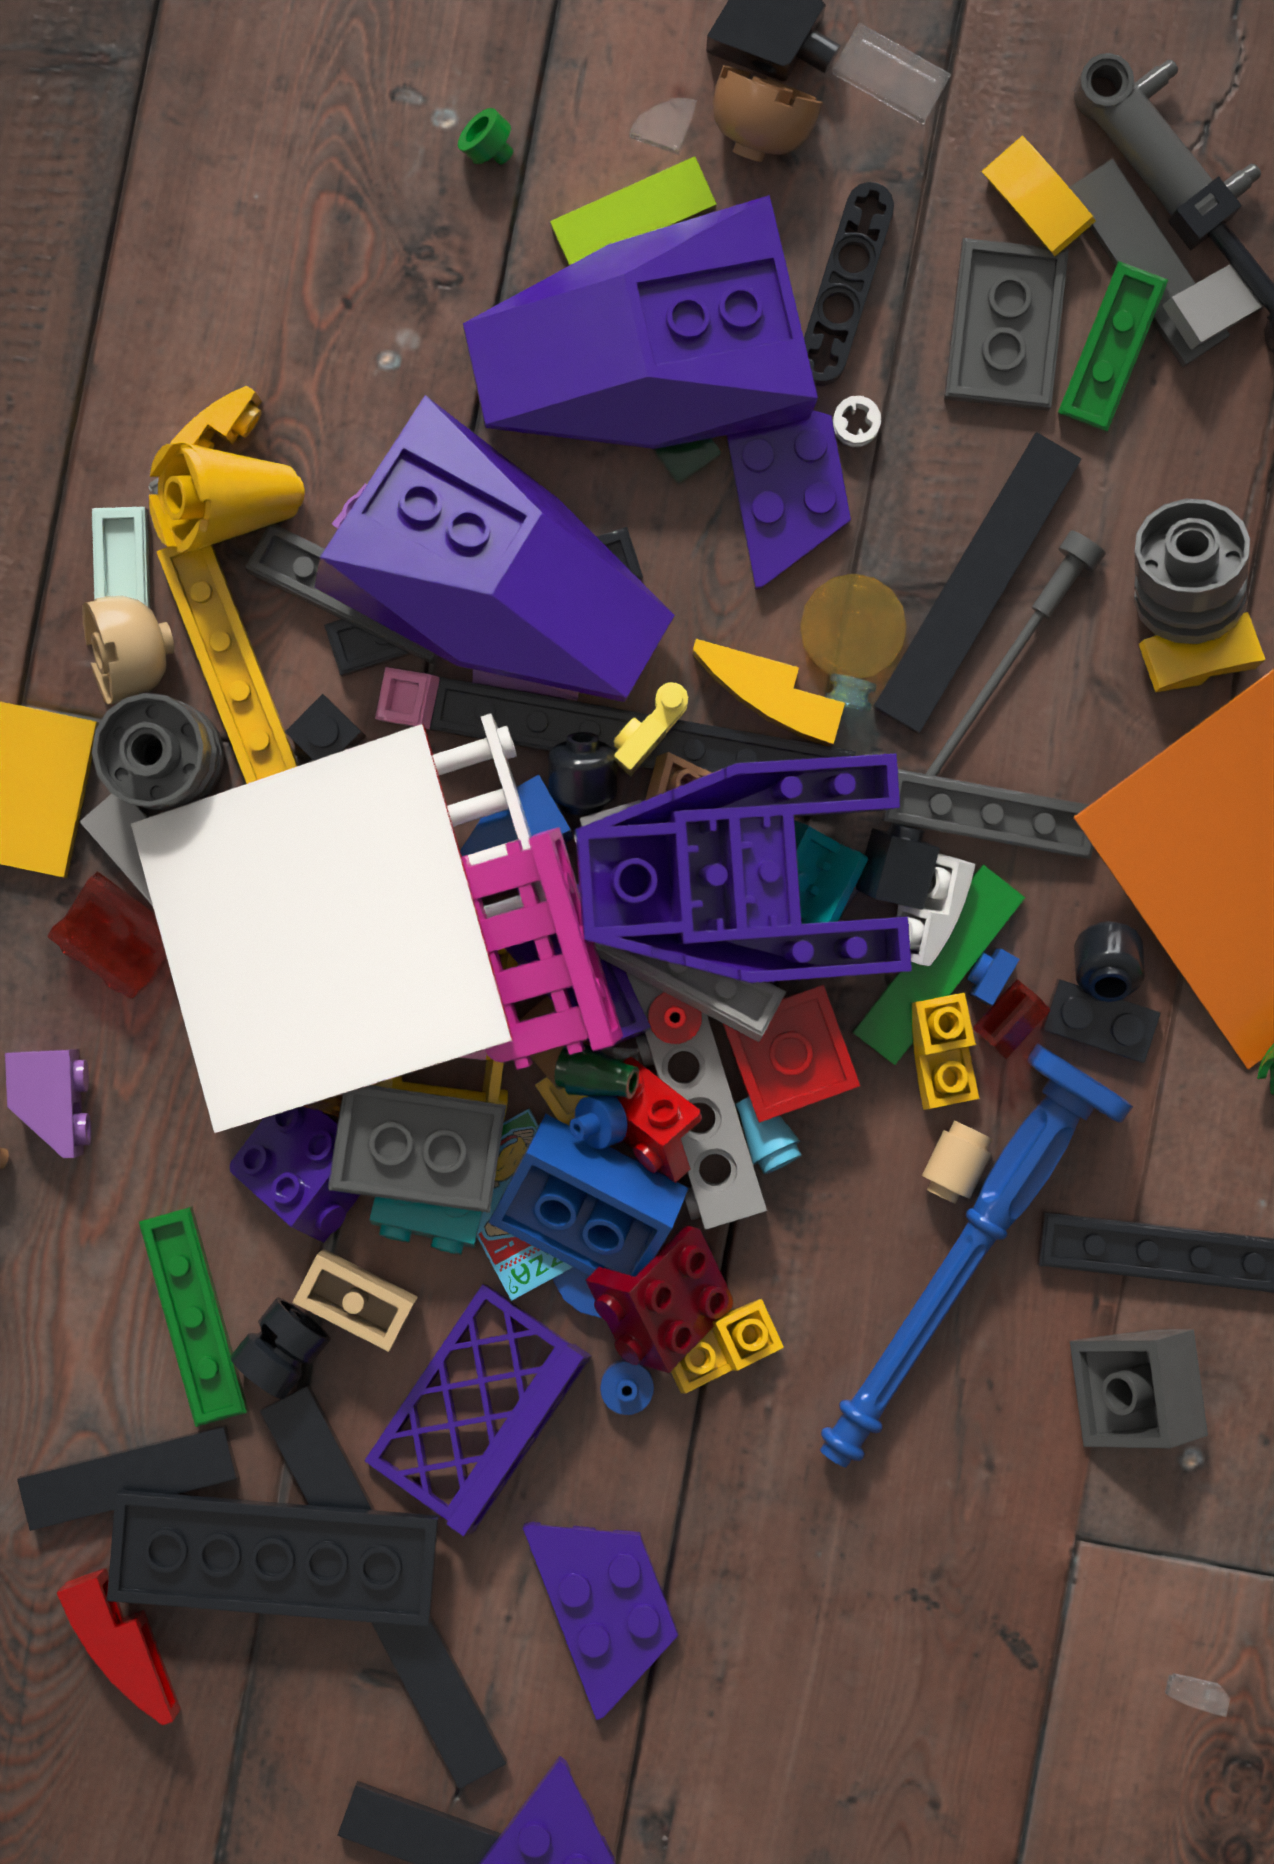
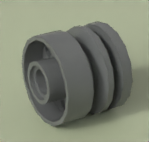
(1191, 571)
(128, 746)

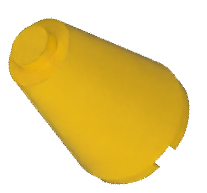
(218, 495)

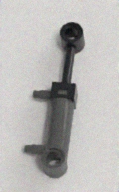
(1169, 169)

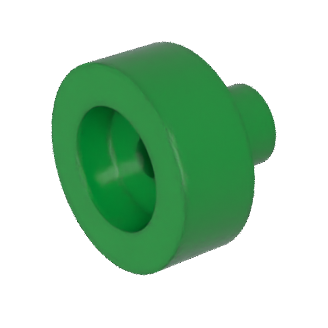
(486, 138)

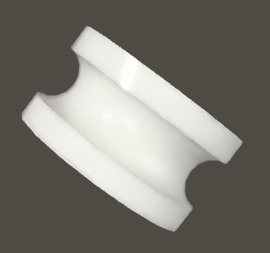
(872, 419)

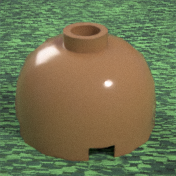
(762, 114)

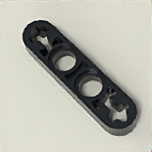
(846, 284)

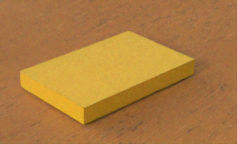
(42, 786)

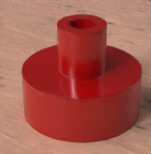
(670, 1031)

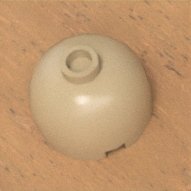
(126, 646)

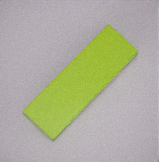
(639, 208)

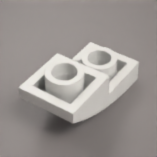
(944, 902)

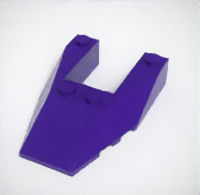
(715, 873)

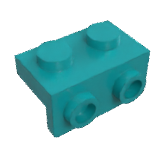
(824, 874)
(446, 1226)

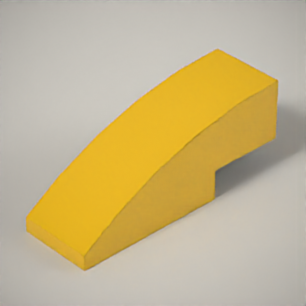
(770, 692)

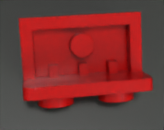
(657, 1123)

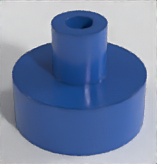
(599, 1121)
(625, 1374)

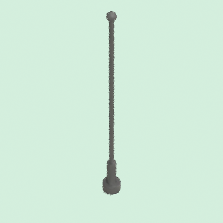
(1079, 554)

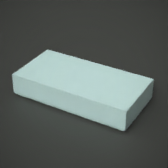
(121, 553)

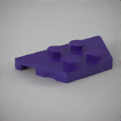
(787, 492)
(604, 1604)
(552, 1827)

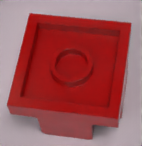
(797, 1057)

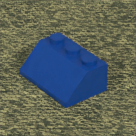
(587, 1203)

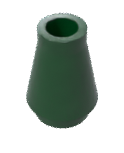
(595, 1074)

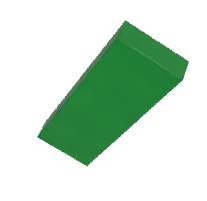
(1113, 346)

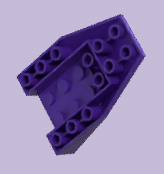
(652, 339)
(489, 567)

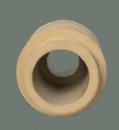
(957, 1162)

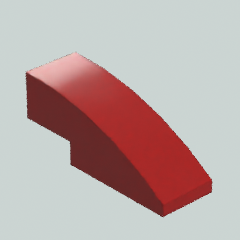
(120, 1645)

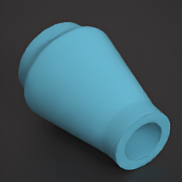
(770, 1141)

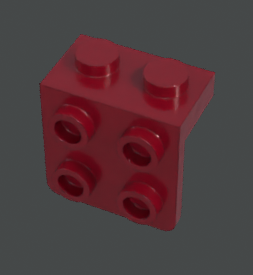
(666, 1305)

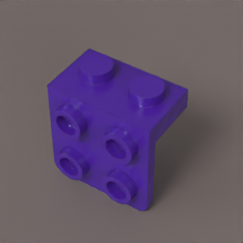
(290, 1168)

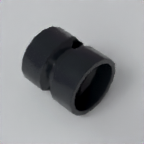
(278, 1350)

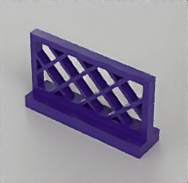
(515, 1436)

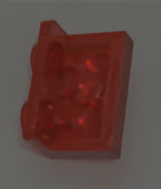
(112, 936)

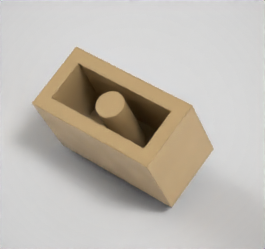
(355, 1299)

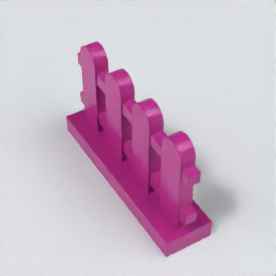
(553, 973)

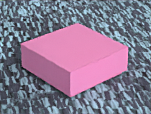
(407, 697)

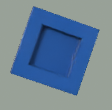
(991, 975)

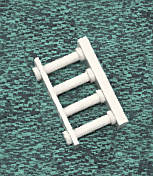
(500, 748)

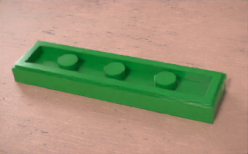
(984, 913)
(193, 1316)

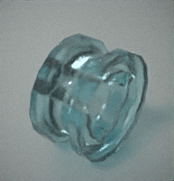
(851, 691)

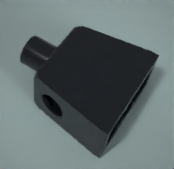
(772, 36)

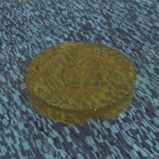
(853, 626)

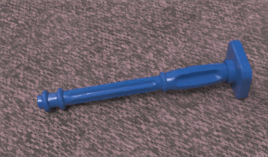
(1005, 1195)

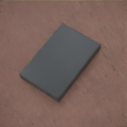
(1006, 324)
(417, 1147)

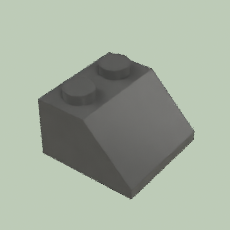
(1139, 1389)

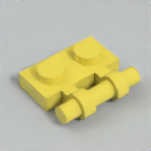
(640, 739)

